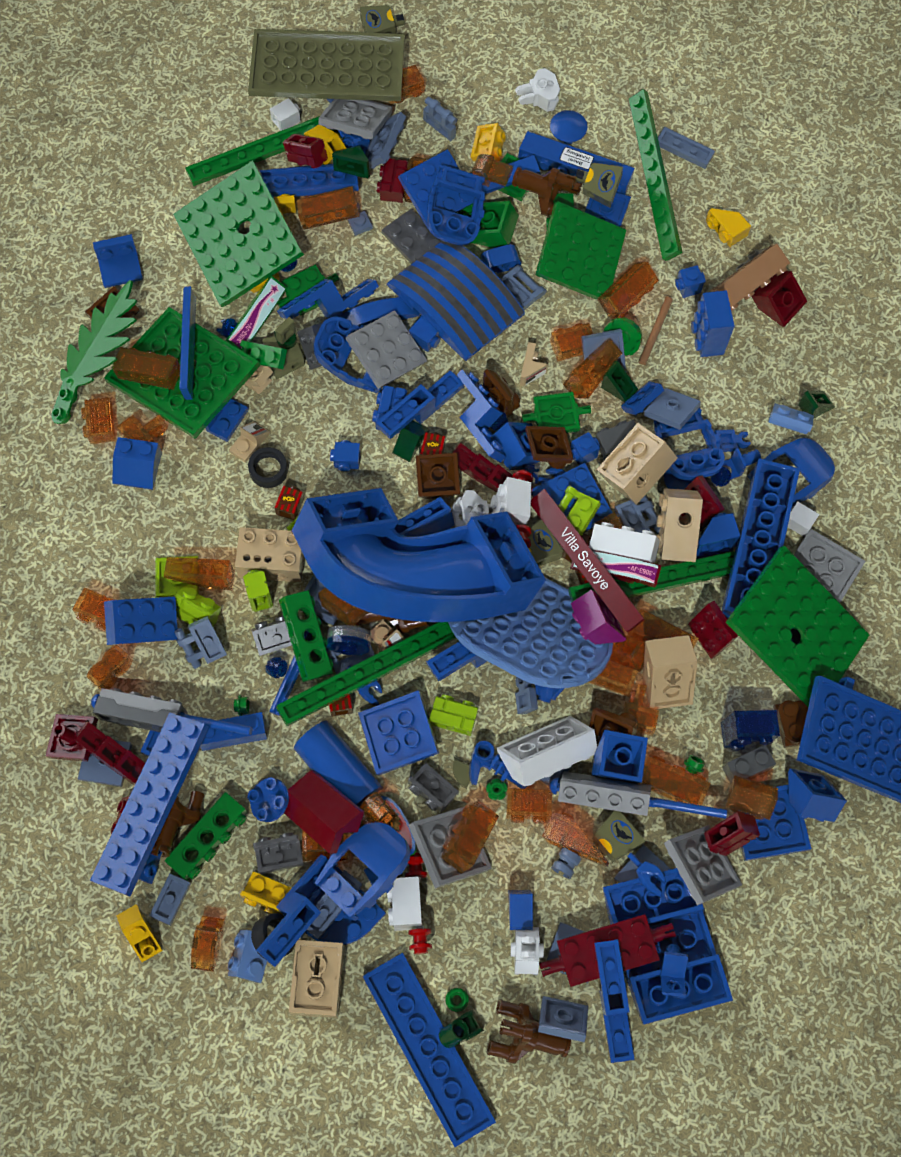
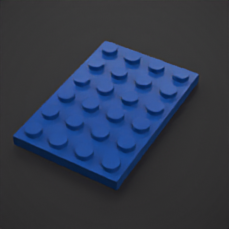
(853, 738)

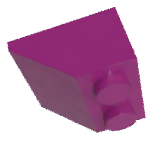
(596, 620)

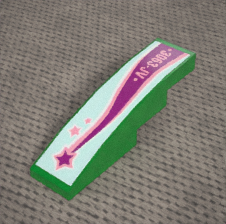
(257, 312)

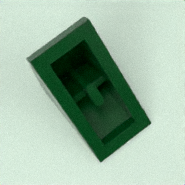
(352, 162)
(618, 382)
(815, 403)
(409, 440)

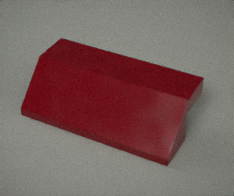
(322, 811)

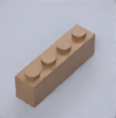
(754, 274)

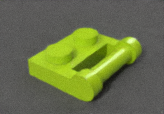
(582, 511)

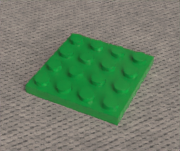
(580, 251)

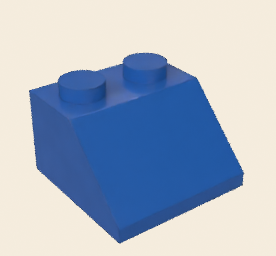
(515, 445)
(136, 463)
(719, 536)
(620, 756)
(814, 796)

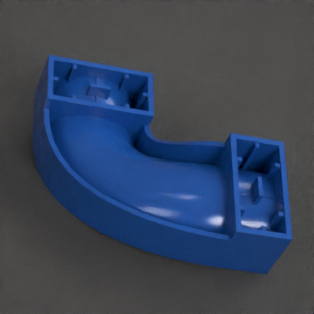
(426, 578)

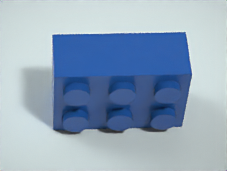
(713, 324)
(140, 620)

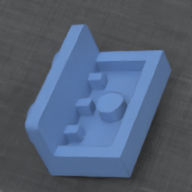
(791, 418)
(245, 960)

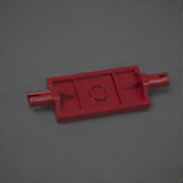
(635, 943)

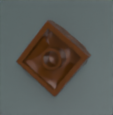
(501, 392)
(549, 445)
(437, 475)
(606, 720)
(791, 721)

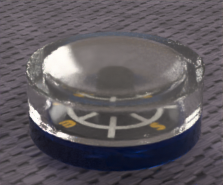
(348, 640)

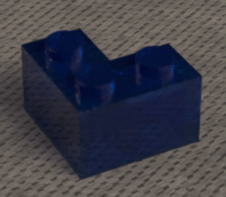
(749, 726)

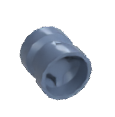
(566, 863)

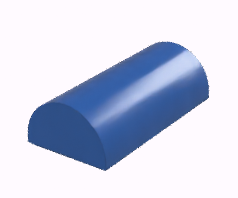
(336, 762)

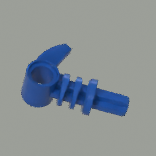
(490, 762)

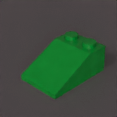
(497, 225)

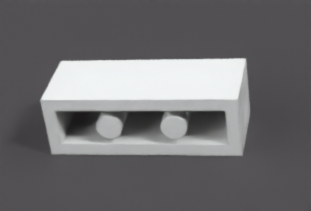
(625, 542)

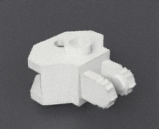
(540, 91)
(469, 506)
(527, 951)

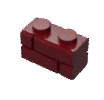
(305, 150)
(390, 186)
(732, 833)

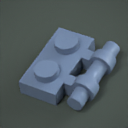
(440, 118)
(632, 515)
(207, 640)

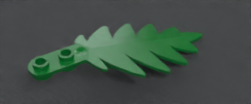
(92, 346)

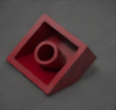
(780, 298)

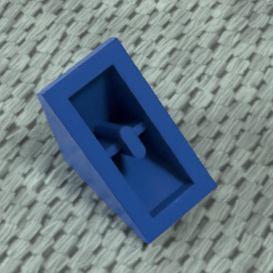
(520, 909)

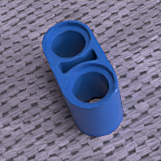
(501, 258)

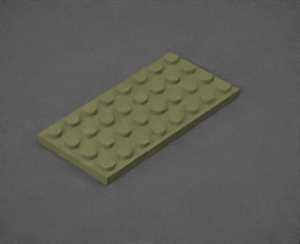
(326, 65)

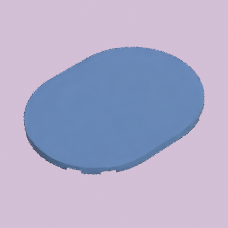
(537, 643)

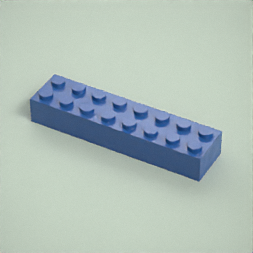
(762, 527)

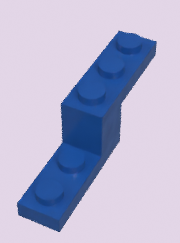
(328, 299)
(419, 404)
(481, 415)
(452, 660)
(298, 914)
(614, 1001)

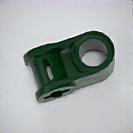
(459, 1030)

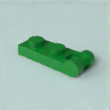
(265, 354)

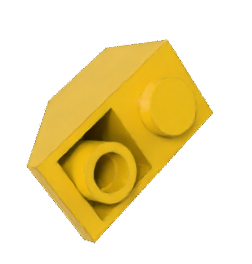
(331, 140)
(728, 224)
(139, 933)

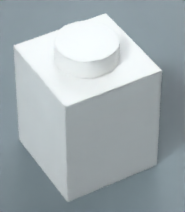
(285, 114)
(801, 519)

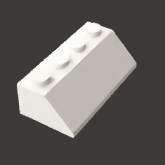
(548, 750)

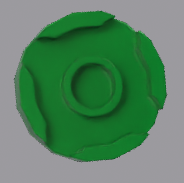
(631, 334)

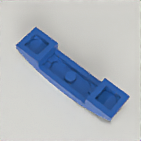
(374, 310)

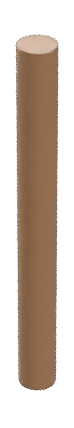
(655, 331)

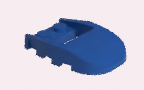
(449, 225)
(333, 350)
(695, 463)
(813, 464)
(381, 851)

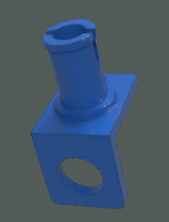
(739, 462)
(673, 971)

